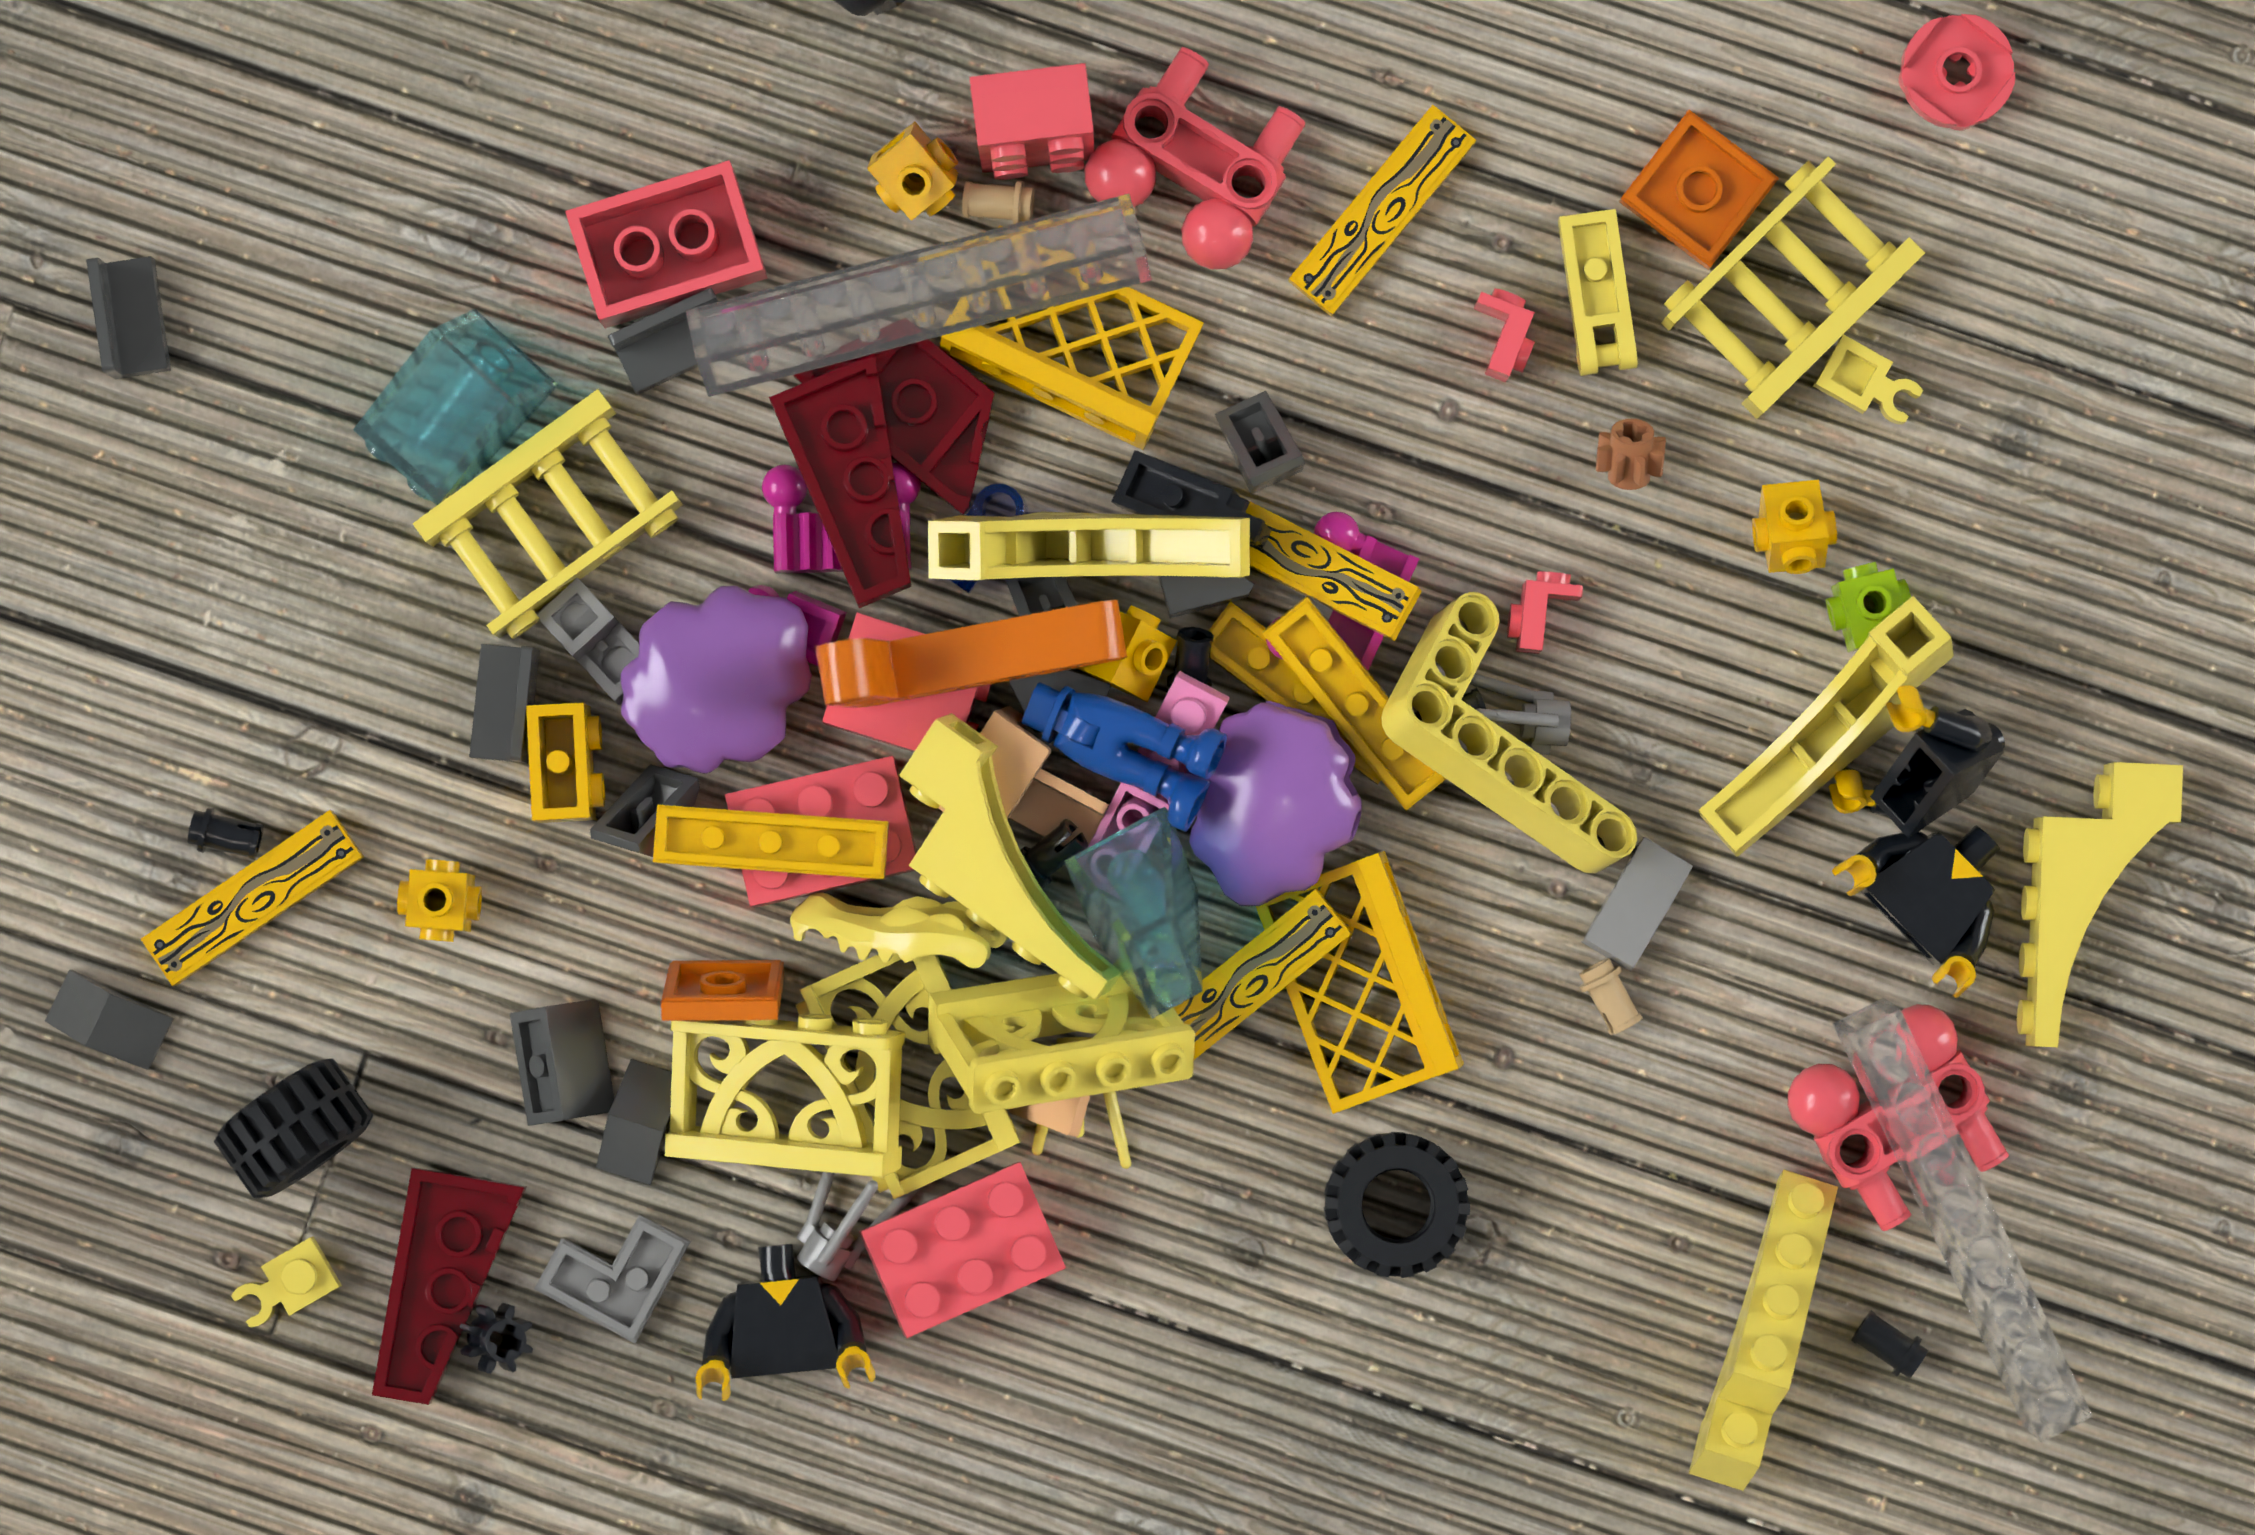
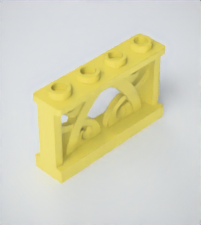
(911, 994)
(1008, 1015)
(845, 1146)

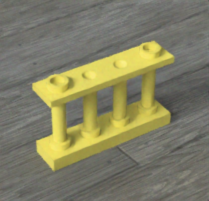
(1844, 300)
(544, 459)

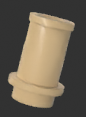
(998, 201)
(1610, 995)

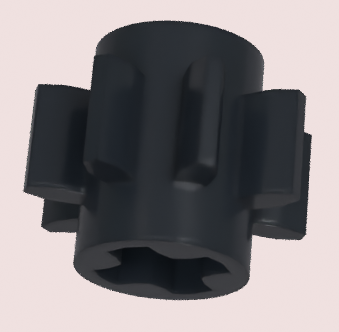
(479, 1338)

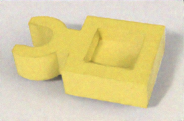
(1858, 377)
(294, 1280)

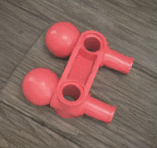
(1197, 159)
(1827, 1105)

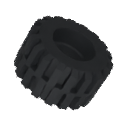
(293, 1128)
(1447, 1204)

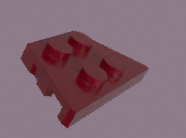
(932, 416)

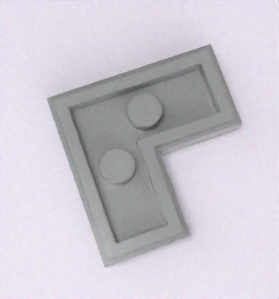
(619, 1293)

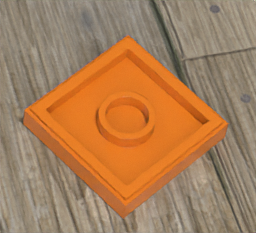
(1698, 189)
(723, 990)

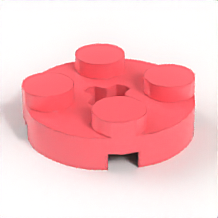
(1990, 68)

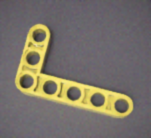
(1494, 749)

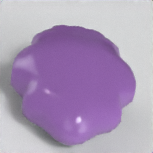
(716, 678)
(1276, 803)

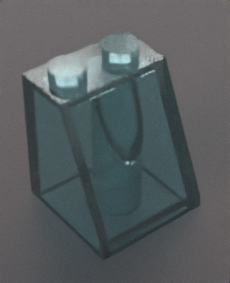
(453, 405)
(1144, 910)

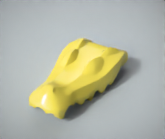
(909, 928)

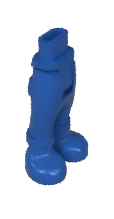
(1097, 736)

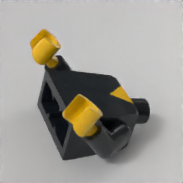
(1932, 772)
(1931, 895)
(782, 1327)

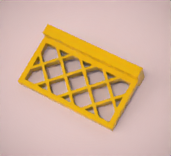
(1062, 385)
(1409, 979)

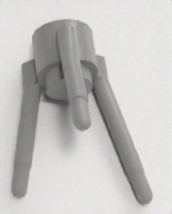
(1543, 721)
(830, 1247)

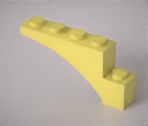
(1087, 546)
(1832, 729)
(980, 863)
(2072, 872)
(1766, 1333)

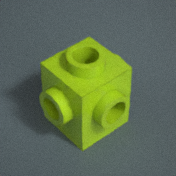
(1847, 607)

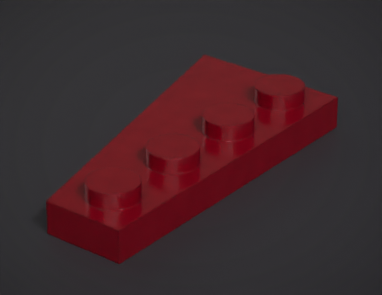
(847, 465)
(441, 1263)

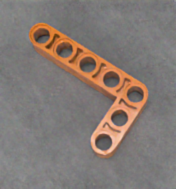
(885, 672)

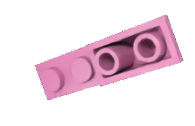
(1186, 705)

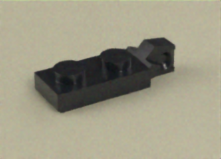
(1165, 489)

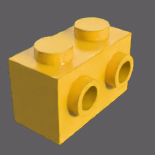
(562, 762)

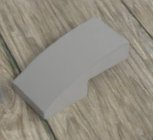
(591, 636)
(1637, 904)

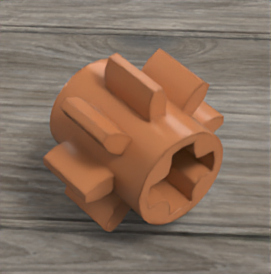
(1630, 454)

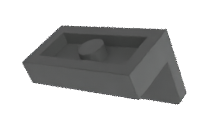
(128, 317)
(659, 344)
(502, 692)
(562, 1061)

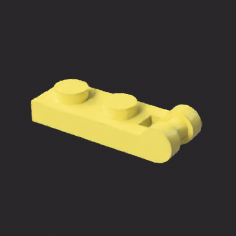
(1597, 289)

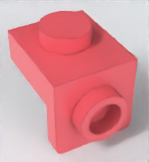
(1512, 346)
(1528, 618)

